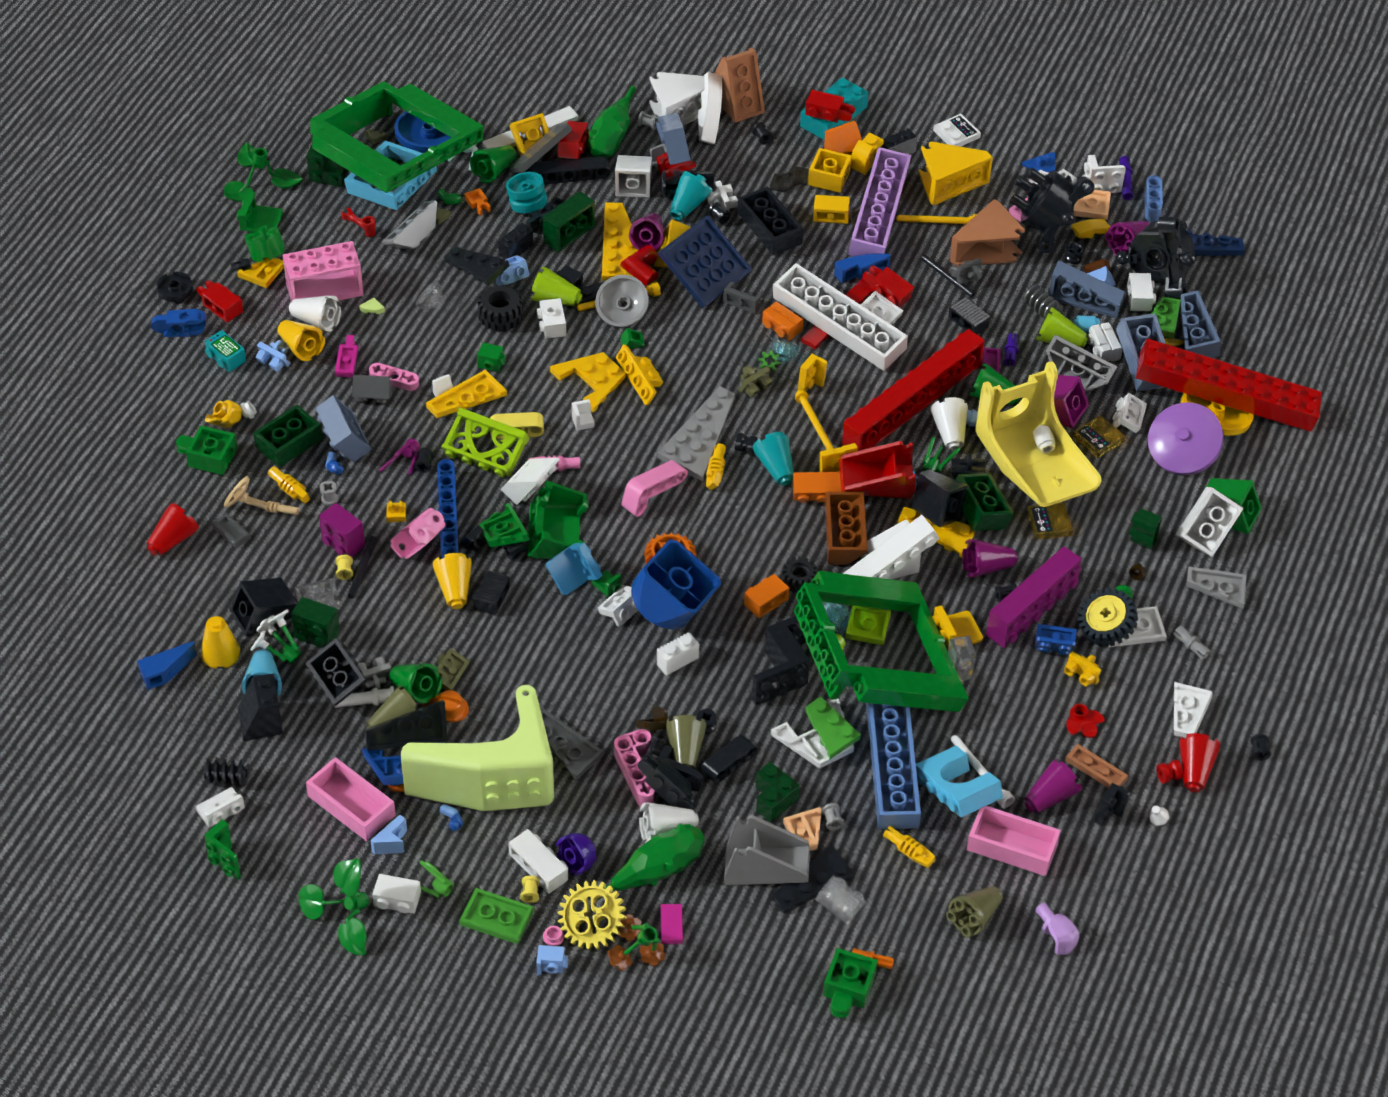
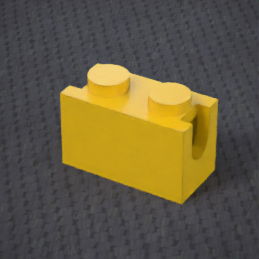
(831, 209)

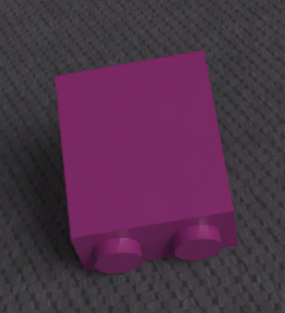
(1069, 400)

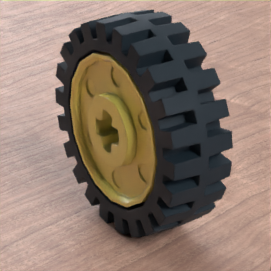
(1108, 617)

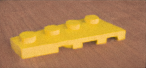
(951, 536)

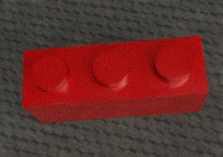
(573, 143)

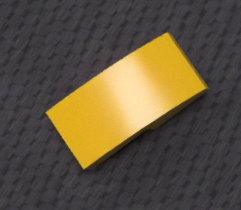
(1089, 227)

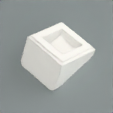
(441, 385)

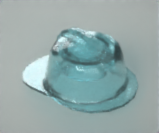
(785, 349)

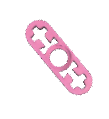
(406, 379)

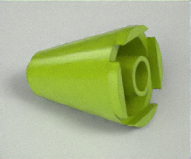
(552, 286)
(1061, 326)

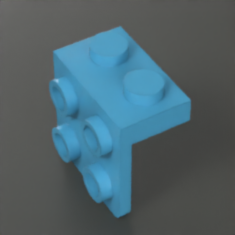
(573, 568)

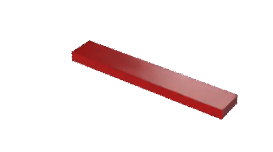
(858, 293)

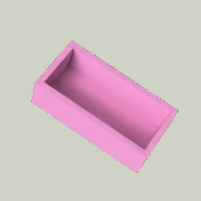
(350, 799)
(1013, 840)

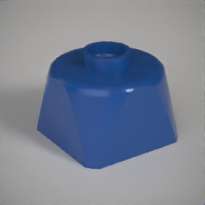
(673, 586)

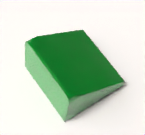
(632, 339)

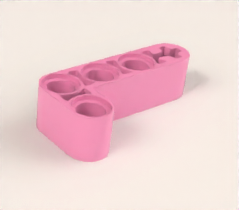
(650, 484)
(627, 752)

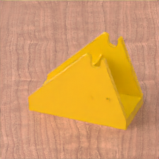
(953, 170)

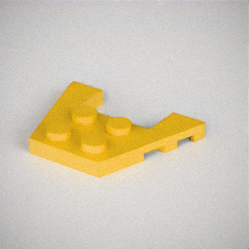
(597, 371)

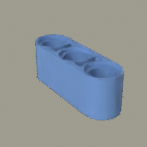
(1153, 198)

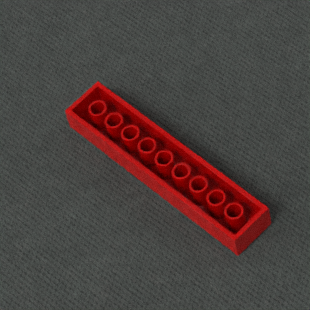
(1229, 385)
(914, 391)

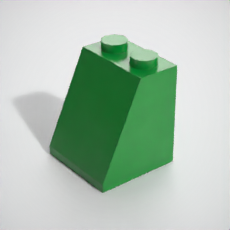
(1243, 494)

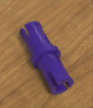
(1011, 349)

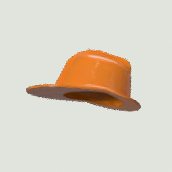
(455, 706)

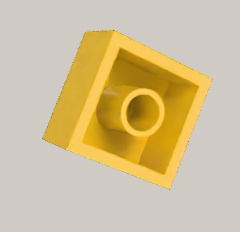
(829, 170)

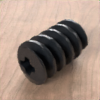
(225, 772)

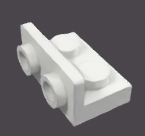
(1129, 412)
(619, 606)
(220, 806)

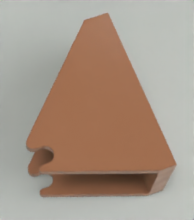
(741, 85)
(987, 237)

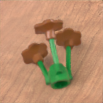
(650, 951)

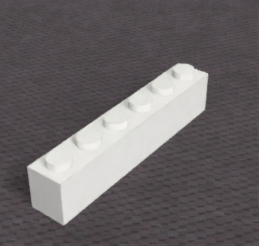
(896, 551)

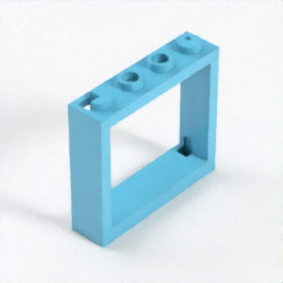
(358, 186)

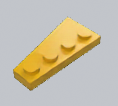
(471, 392)

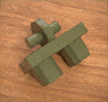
(753, 377)

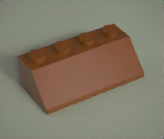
(845, 527)

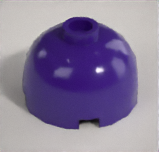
(577, 852)

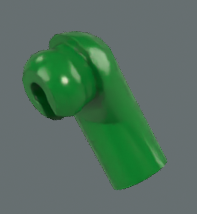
(449, 199)

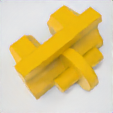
(1083, 666)

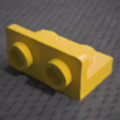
(812, 372)

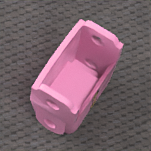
(426, 525)

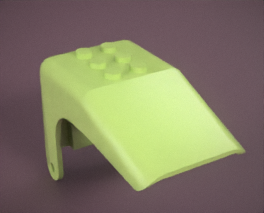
(486, 774)

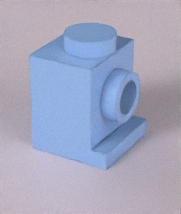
(551, 959)

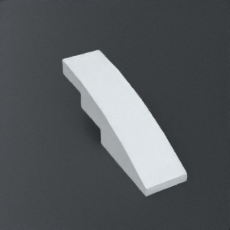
(711, 107)

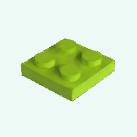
(868, 624)

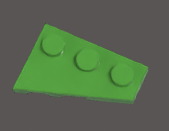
(1167, 315)

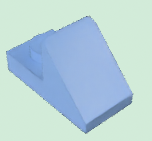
(388, 839)

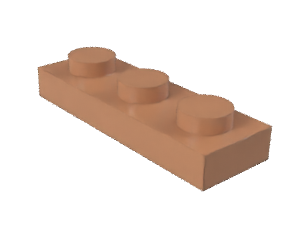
(1095, 767)

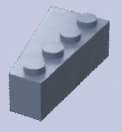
(1085, 291)
(1197, 327)

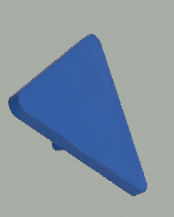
(1044, 162)

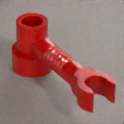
(367, 222)

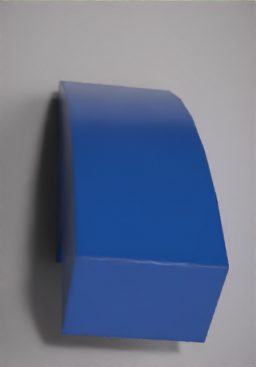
(855, 266)

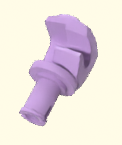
(1061, 929)

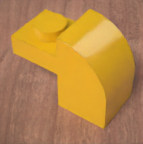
(864, 153)

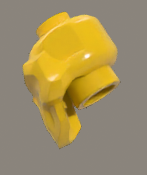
(225, 414)

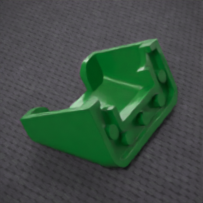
(554, 520)

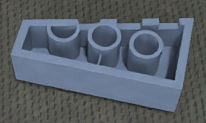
(673, 136)

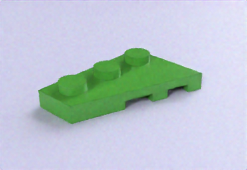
(831, 727)

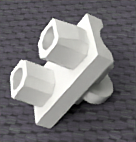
(721, 196)

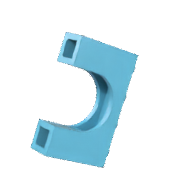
(959, 797)

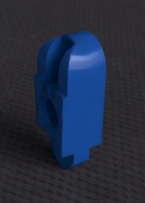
(180, 323)

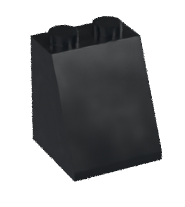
(938, 497)
(259, 600)
(260, 709)

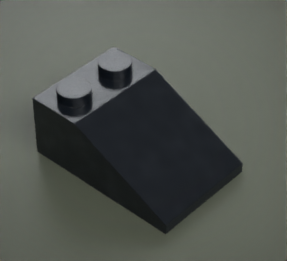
(336, 671)

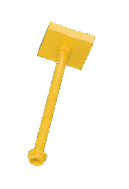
(830, 457)

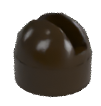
(1140, 574)

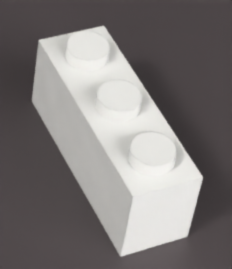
(538, 860)

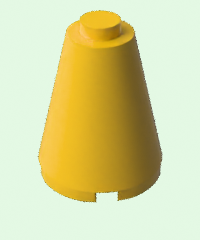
(302, 339)
(454, 577)
(219, 644)

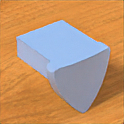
(1104, 275)

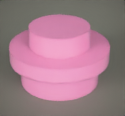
(553, 936)

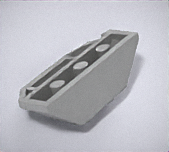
(414, 227)
(1078, 362)

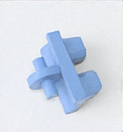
(276, 353)

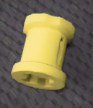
(344, 567)
(530, 889)

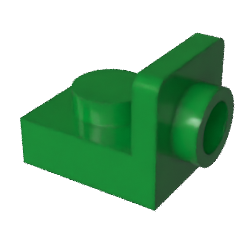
(608, 583)

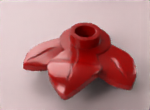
(1085, 722)

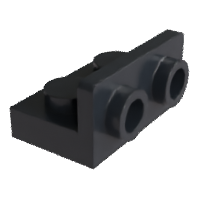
(1112, 802)

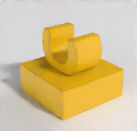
(396, 512)

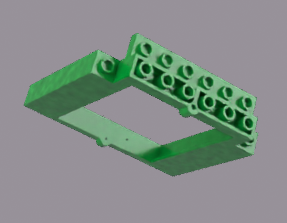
(333, 129)
(871, 684)

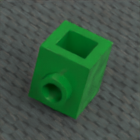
(490, 357)

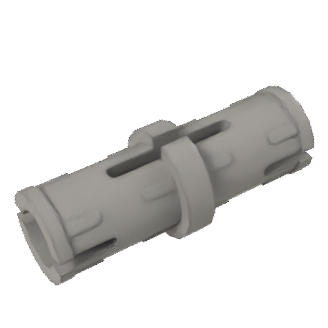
(1192, 642)

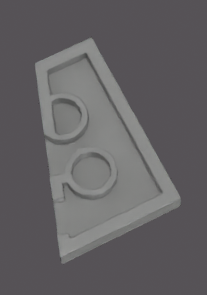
(1218, 584)

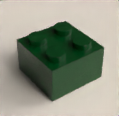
(315, 622)

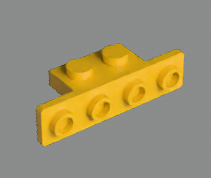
(640, 373)

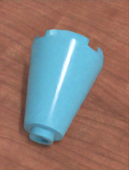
(262, 664)

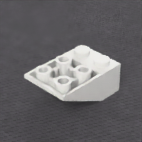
(529, 478)

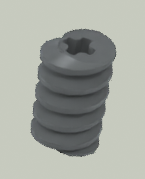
(1041, 301)

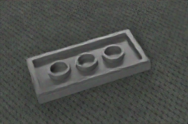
(540, 148)

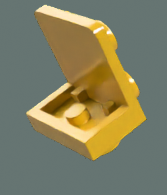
(956, 625)

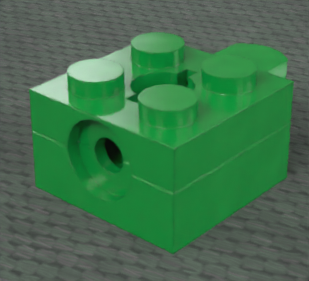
(209, 449)
(849, 981)

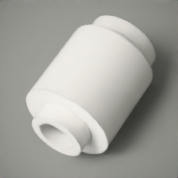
(1044, 439)

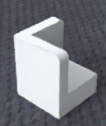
(582, 415)

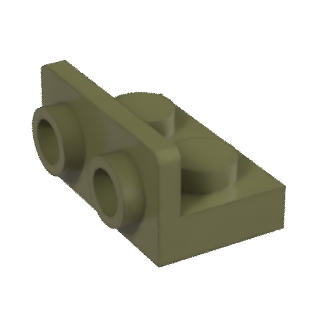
(451, 668)

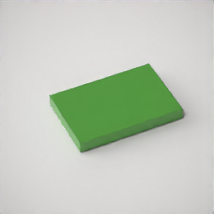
(496, 915)

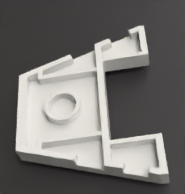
(809, 744)

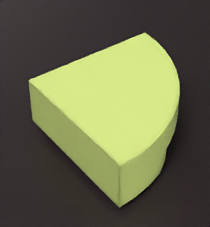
(372, 306)

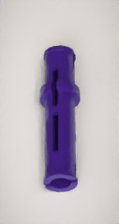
(1127, 192)

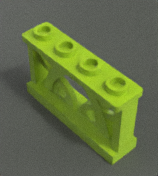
(497, 428)

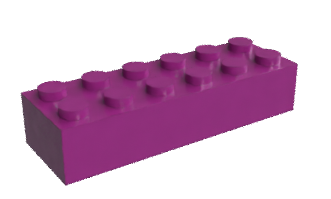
(1034, 597)

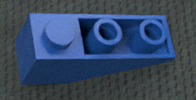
(165, 665)

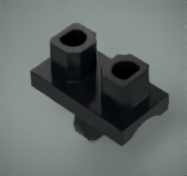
(967, 466)

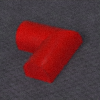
(638, 265)

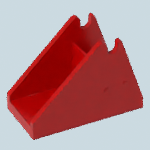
(879, 471)

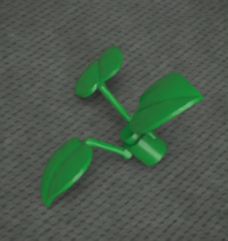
(257, 157)
(347, 877)

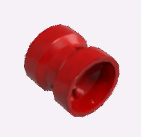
(1169, 771)

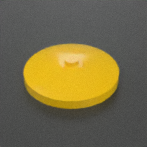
(1231, 419)

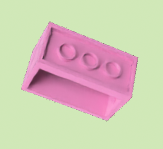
(324, 272)

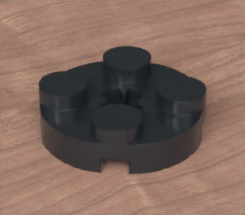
(177, 294)

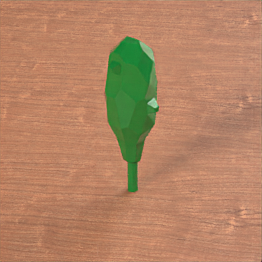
(610, 127)
(660, 858)

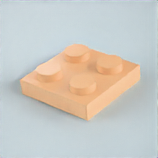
(1093, 205)

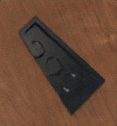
(820, 871)

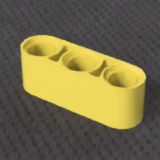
(530, 422)

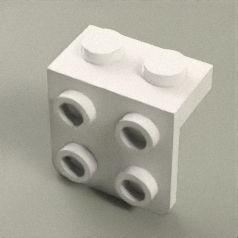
(1104, 177)

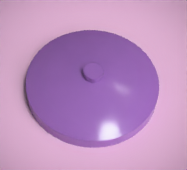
(1185, 438)

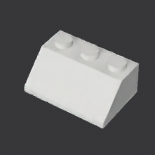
(1209, 521)

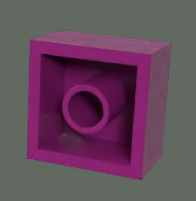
(341, 530)

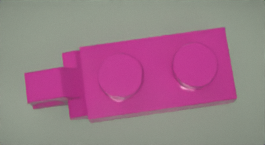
(346, 358)

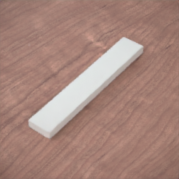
(559, 117)

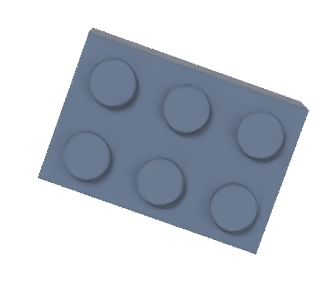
(342, 429)

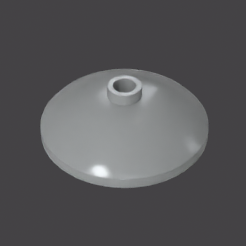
(617, 291)

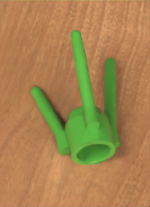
(441, 884)

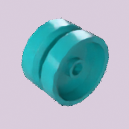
(526, 192)

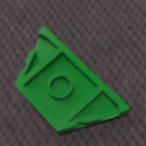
(504, 528)

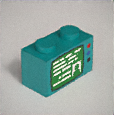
(225, 351)

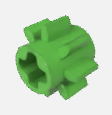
(773, 359)

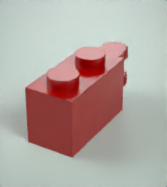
(828, 107)
(889, 285)
(220, 300)

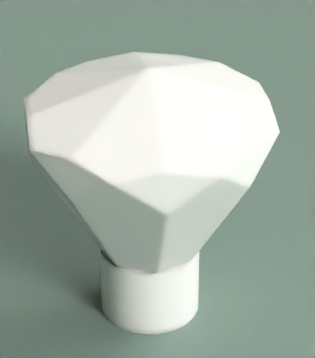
(1159, 815)

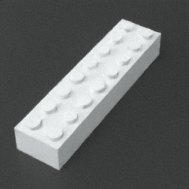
(840, 316)

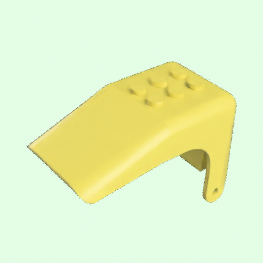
(1010, 441)

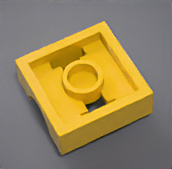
(531, 128)

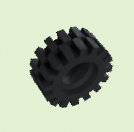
(798, 566)

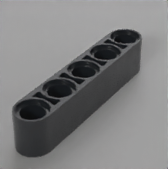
(572, 169)

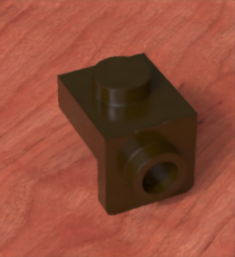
(658, 722)

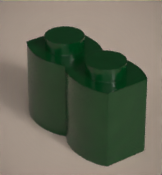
(1145, 528)

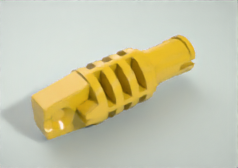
(716, 467)
(289, 485)
(910, 847)

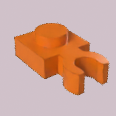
(478, 200)

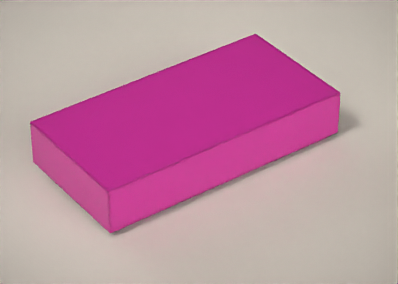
(671, 924)

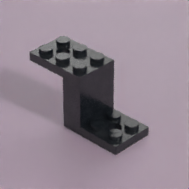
(788, 659)

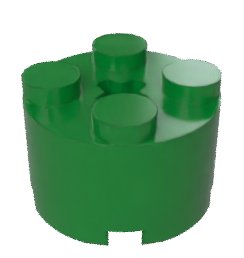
(265, 243)

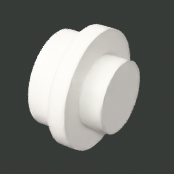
(248, 410)

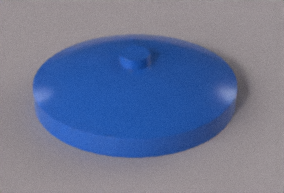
(416, 133)

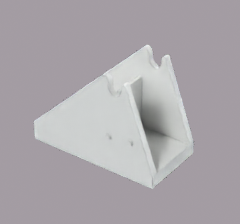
(678, 94)

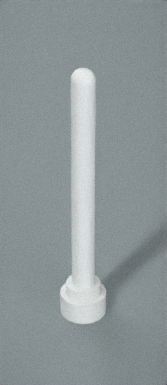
(1008, 799)

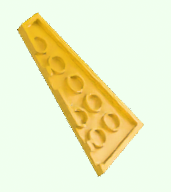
(615, 240)

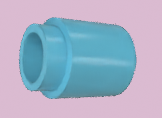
(1086, 322)

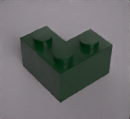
(324, 169)
(777, 791)

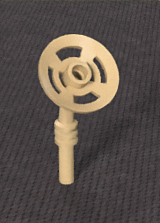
(239, 494)

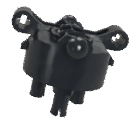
(1049, 203)
(1165, 252)

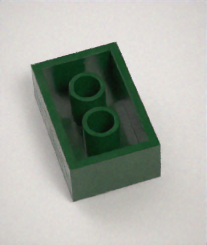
(569, 221)
(287, 435)
(984, 503)

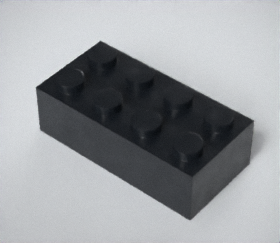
(770, 220)

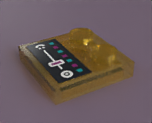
(1099, 436)
(1049, 521)

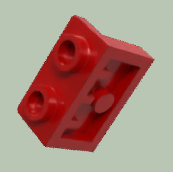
(664, 165)

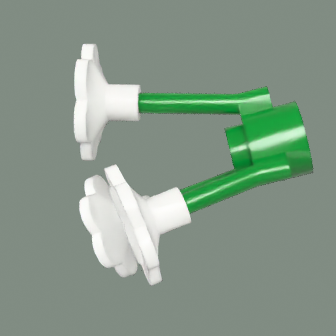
(290, 651)

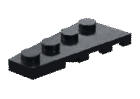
(479, 265)
(418, 726)

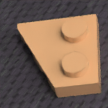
(805, 825)

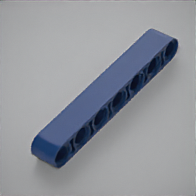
(448, 507)

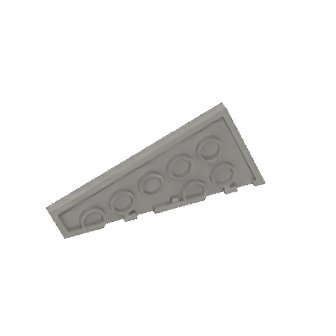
(696, 439)

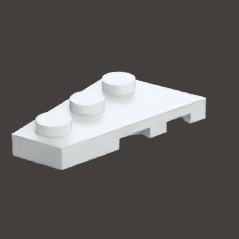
(1189, 708)

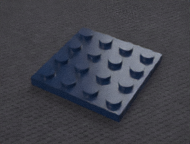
(704, 261)

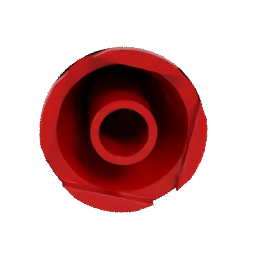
(171, 530)
(1197, 759)

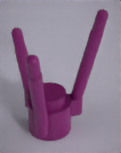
(409, 450)

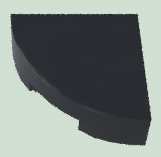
(240, 264)

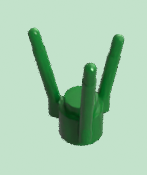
(933, 462)

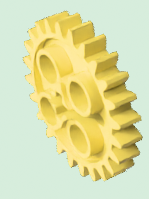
(610, 910)

